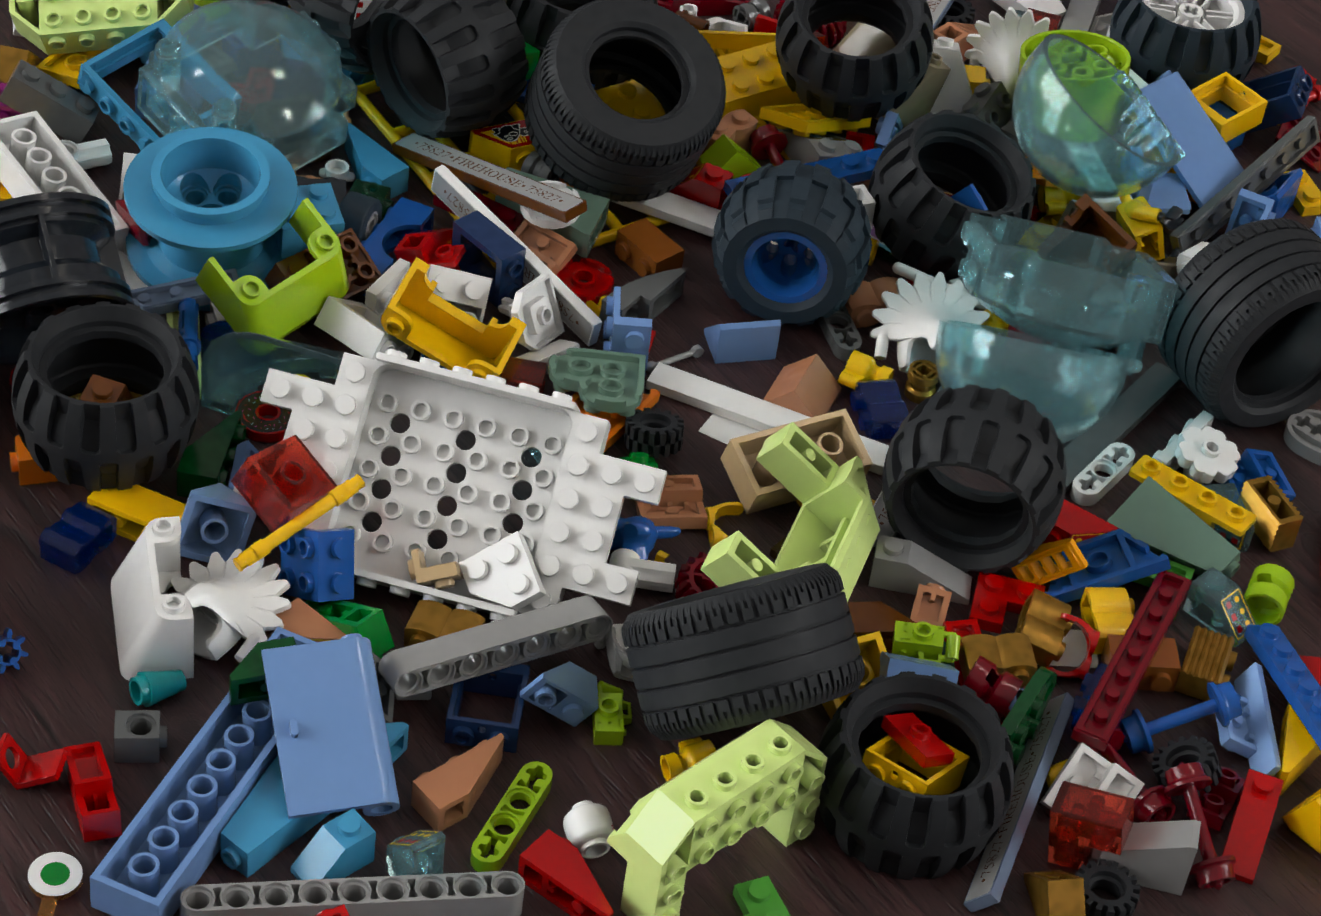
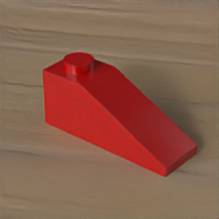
(1252, 823)
(562, 876)

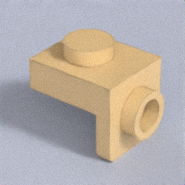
(441, 575)

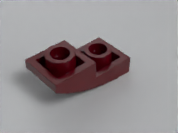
(1221, 799)

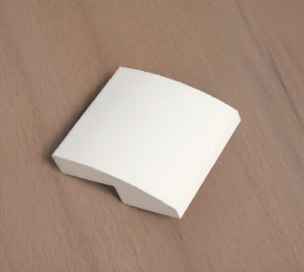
(1093, 771)

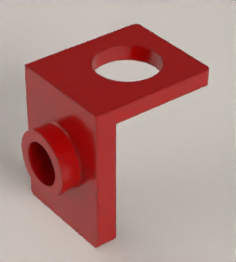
(32, 769)

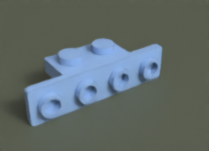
(1252, 732)

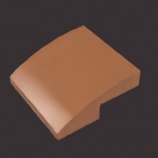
(547, 245)
(679, 504)

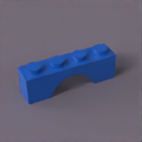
(399, 220)

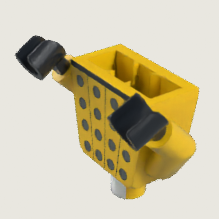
(1144, 225)

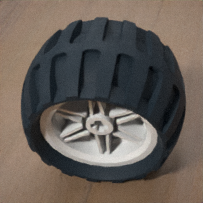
(1188, 37)

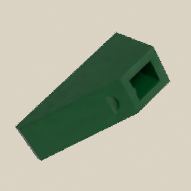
(211, 456)

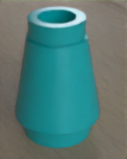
(154, 686)

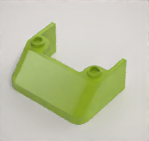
(293, 302)

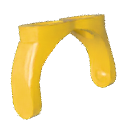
(715, 534)

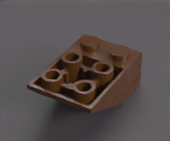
(358, 264)

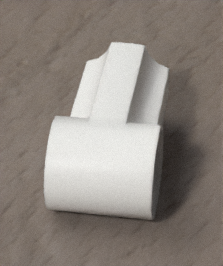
(90, 153)
(653, 574)

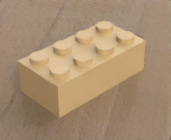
(758, 487)

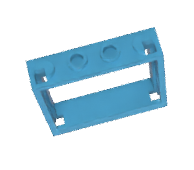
(109, 101)

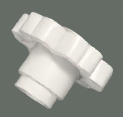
(1206, 455)

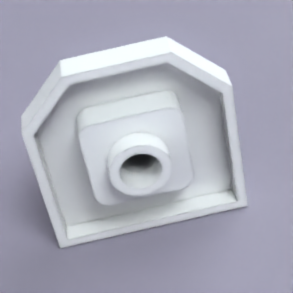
(538, 308)

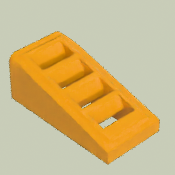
(1031, 570)

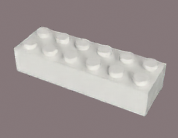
(39, 163)

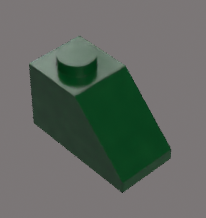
(248, 678)

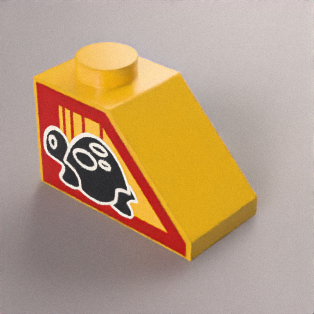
(502, 144)

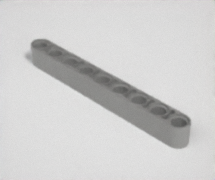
(403, 895)

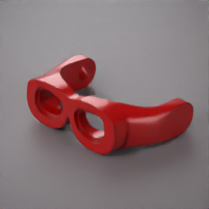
(1092, 637)

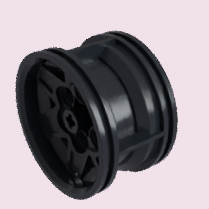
(52, 257)

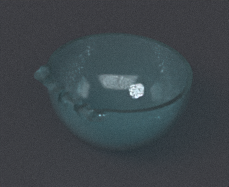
(1083, 125)
(1062, 381)

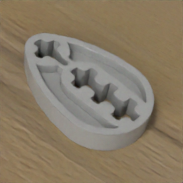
(1304, 434)

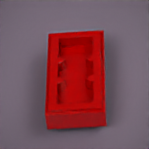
(917, 740)

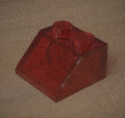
(282, 482)

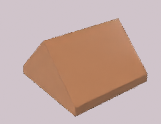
(805, 387)

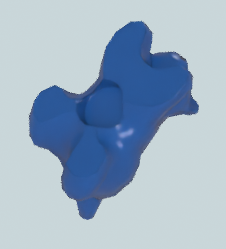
(640, 535)

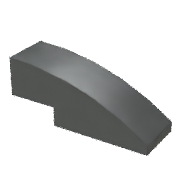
(649, 294)

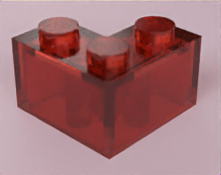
(1087, 820)

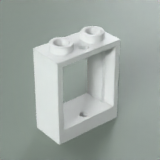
(358, 328)

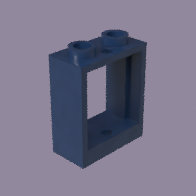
(1286, 96)
(480, 235)
(471, 731)

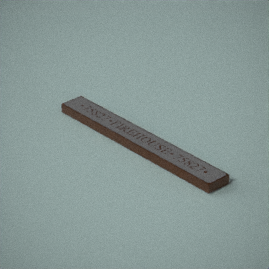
(491, 177)

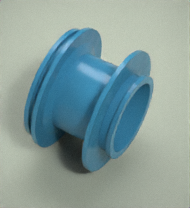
(205, 198)

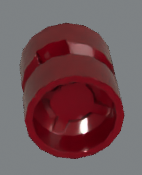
(993, 686)

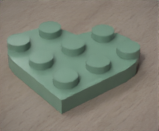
(602, 378)

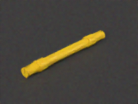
(264, 546)

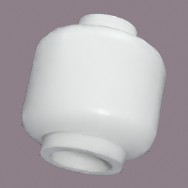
(588, 828)

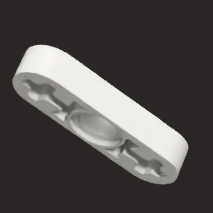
(1101, 485)

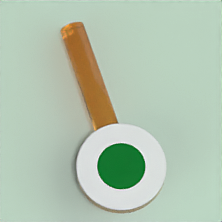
(54, 879)

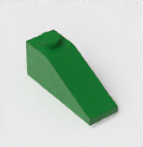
(358, 619)

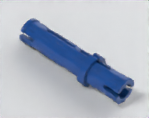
(188, 326)

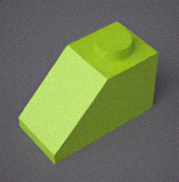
(730, 157)

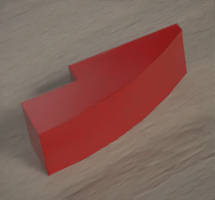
(93, 792)

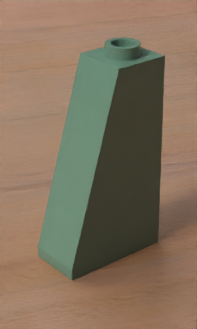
(587, 226)
(1176, 531)

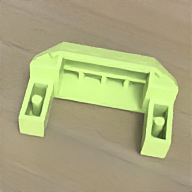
(89, 24)
(831, 527)
(756, 780)

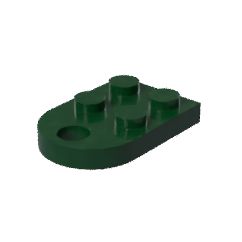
(1025, 715)

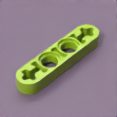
(508, 815)

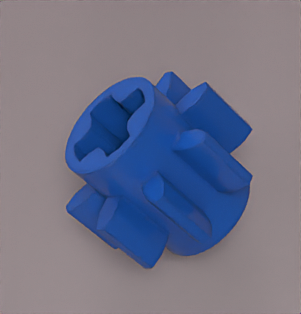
(13, 657)

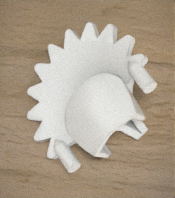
(1000, 44)
(915, 315)
(232, 604)

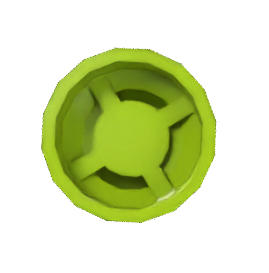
(1269, 593)

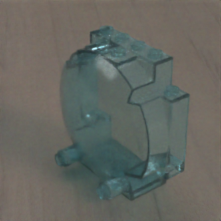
(252, 73)
(1066, 284)

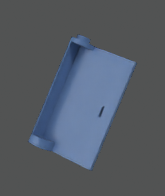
(1208, 159)
(335, 707)

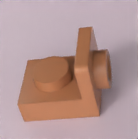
(931, 604)

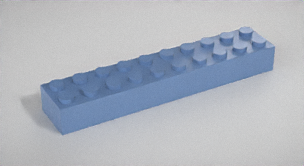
(184, 817)

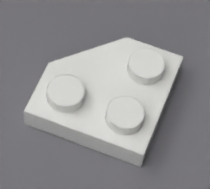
(504, 573)

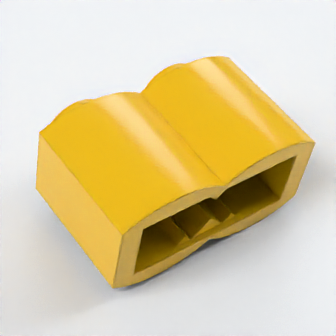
(1107, 611)

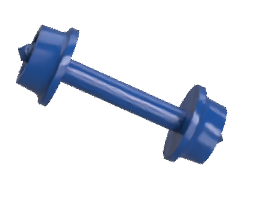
(1222, 702)

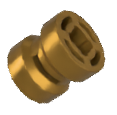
(921, 381)

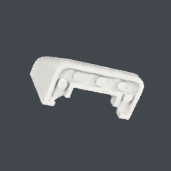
(152, 626)

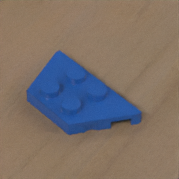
(1112, 562)

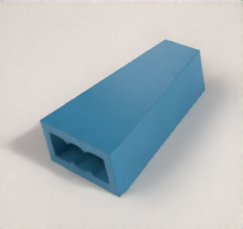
(262, 825)

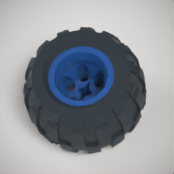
(798, 210)

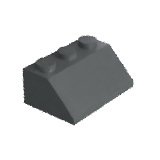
(60, 106)

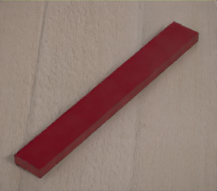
(1131, 660)

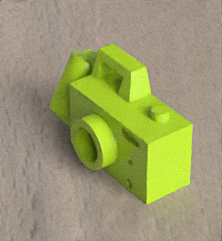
(925, 642)
(609, 719)

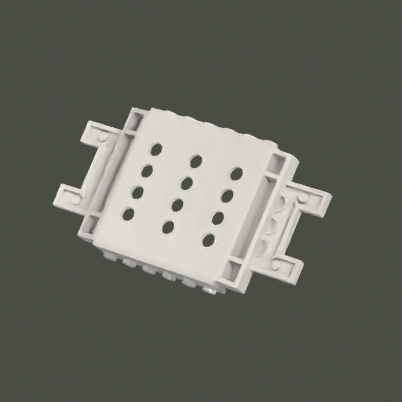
(565, 519)

